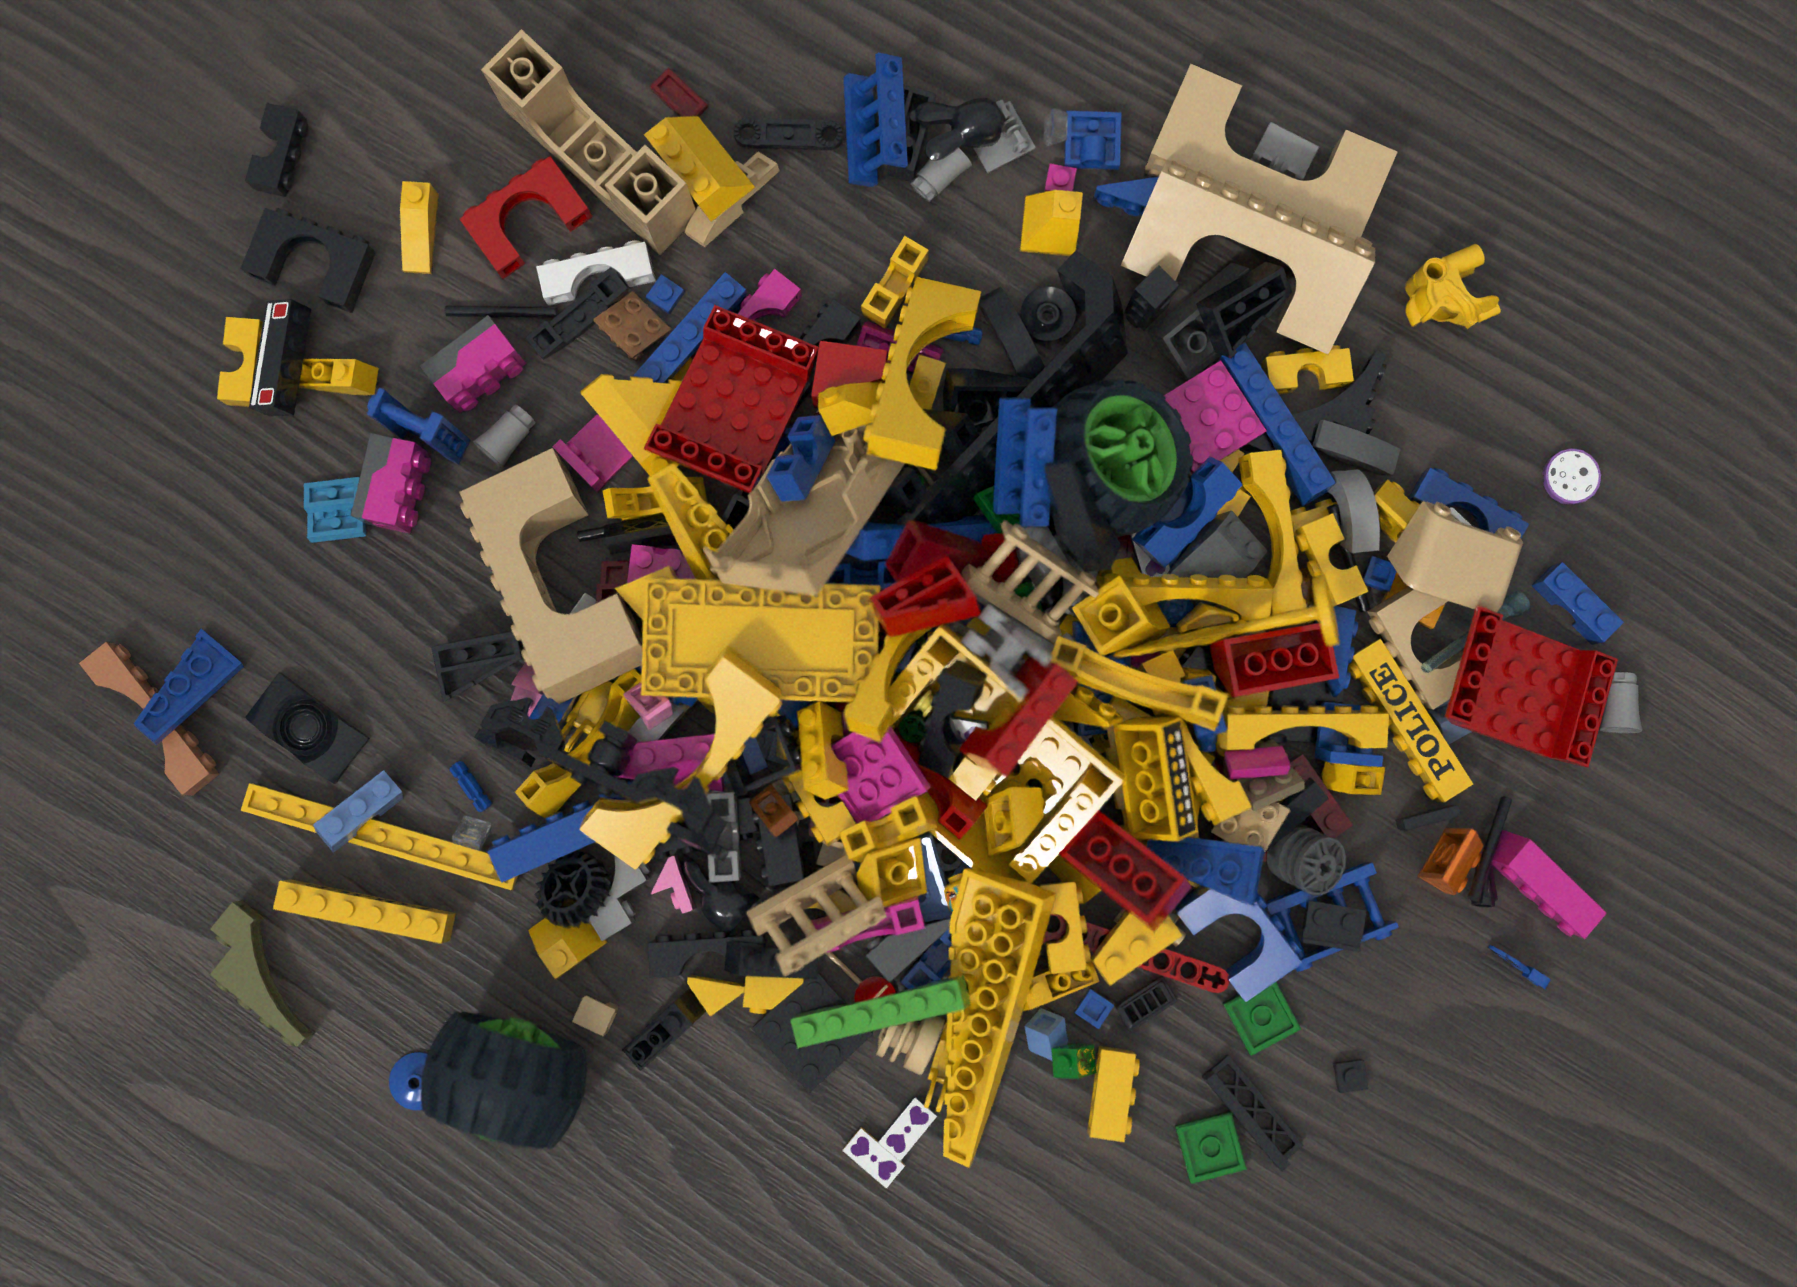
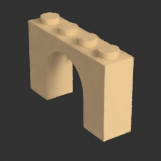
(1395, 622)

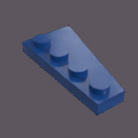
(194, 680)

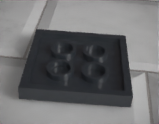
(812, 1062)

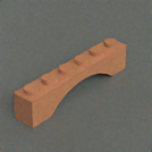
(184, 761)

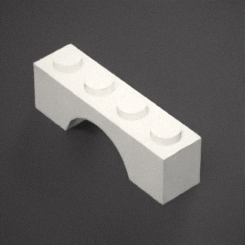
(562, 278)

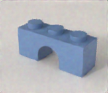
(345, 819)

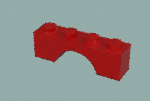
(955, 807)

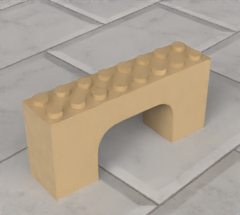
(1197, 136)
(629, 182)
(1323, 259)
(510, 521)

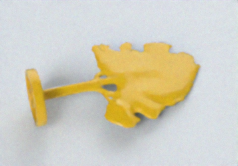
(1321, 611)

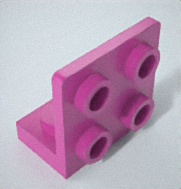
(595, 453)

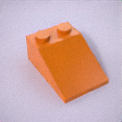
(1452, 859)

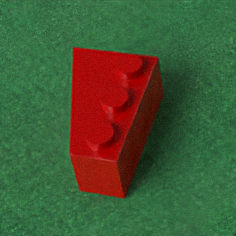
(925, 600)

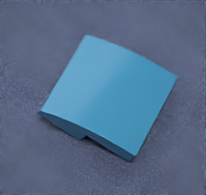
(330, 510)

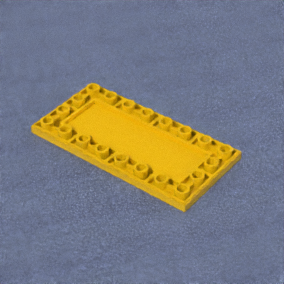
(797, 641)

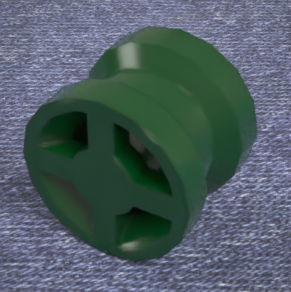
(909, 730)

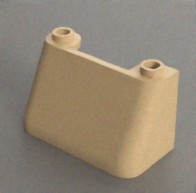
(1456, 558)

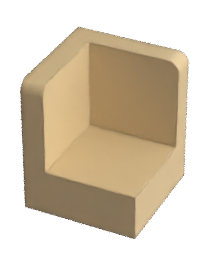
(831, 853)
(595, 1015)

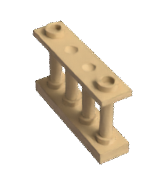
(1025, 608)
(805, 894)

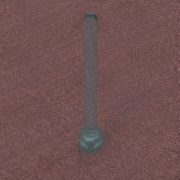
(1514, 605)

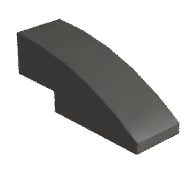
(1356, 448)

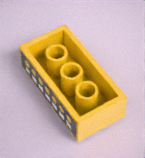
(1156, 778)

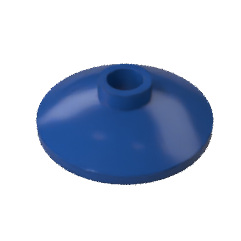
(400, 1078)

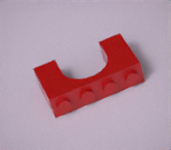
(541, 183)
(1005, 745)

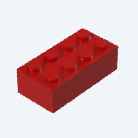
(1125, 870)

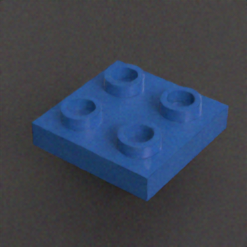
(1093, 140)

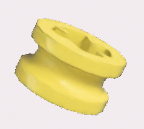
(924, 704)

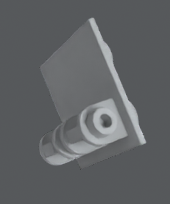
(1012, 142)
(1285, 152)

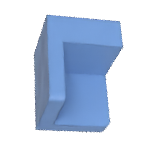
(1045, 1032)

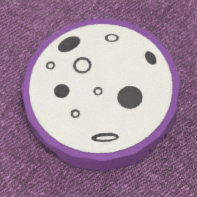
(1571, 476)

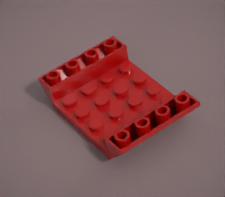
(734, 400)
(1530, 690)

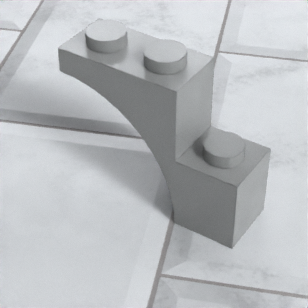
(619, 913)

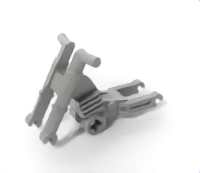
(1005, 644)

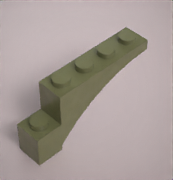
(247, 973)

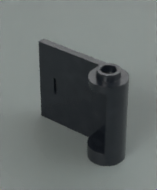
(1302, 697)

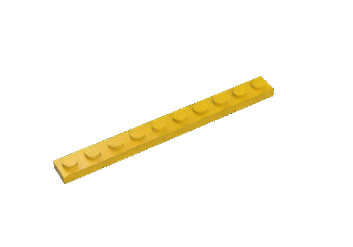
(378, 836)

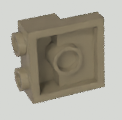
(1268, 789)

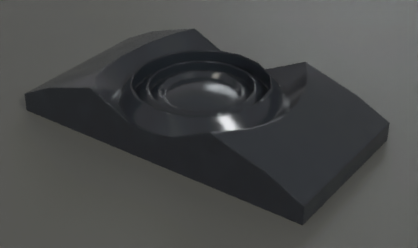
(306, 728)

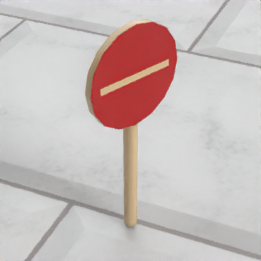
(870, 987)

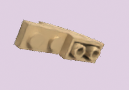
(759, 171)

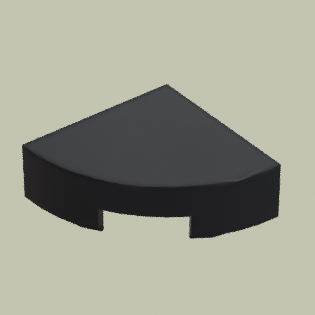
(809, 858)

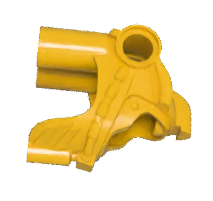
(1440, 294)

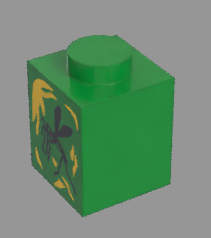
(1073, 1060)

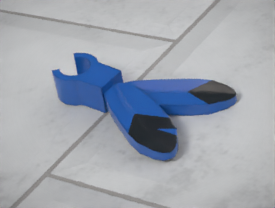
(1528, 972)

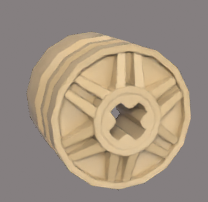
(913, 1039)

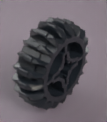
(572, 889)

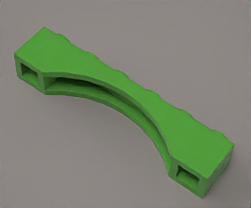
(881, 1012)

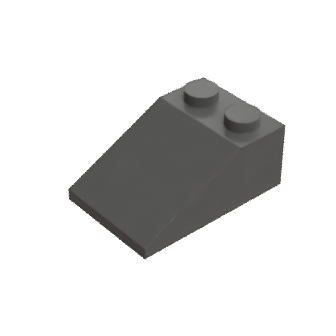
(1220, 549)
(895, 952)

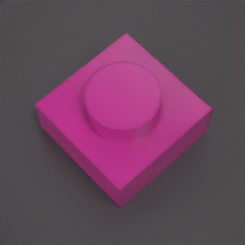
(1060, 178)

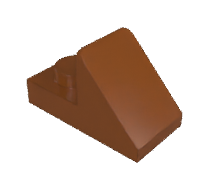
(773, 810)

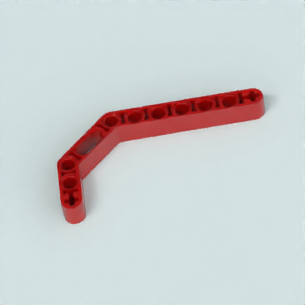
(1170, 969)

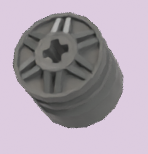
(1307, 860)

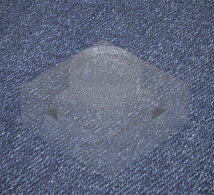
(471, 833)

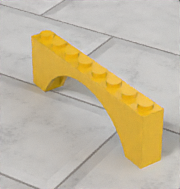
(899, 425)
(741, 704)

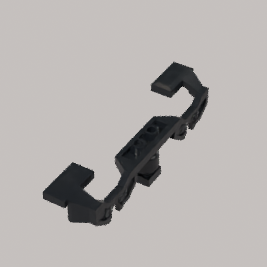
(607, 759)

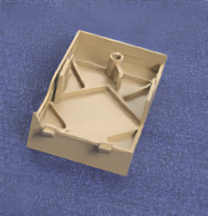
(802, 541)

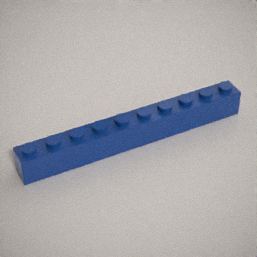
(562, 834)

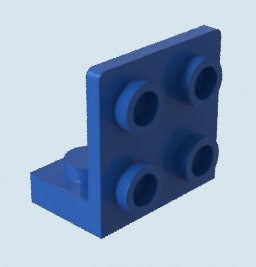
(1334, 746)

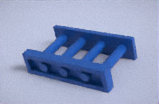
(861, 120)
(433, 430)
(1022, 451)
(1359, 877)

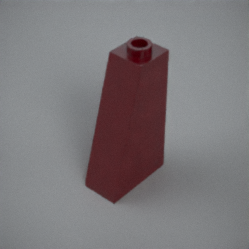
(925, 544)

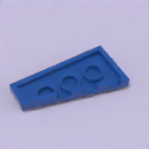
(1215, 865)

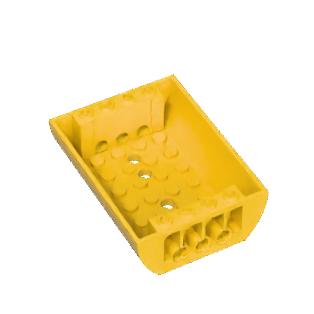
(1070, 770)

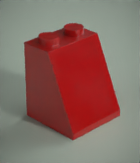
(846, 364)

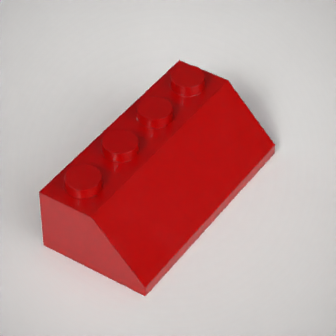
(1274, 660)

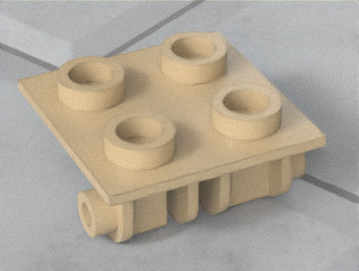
(1253, 827)

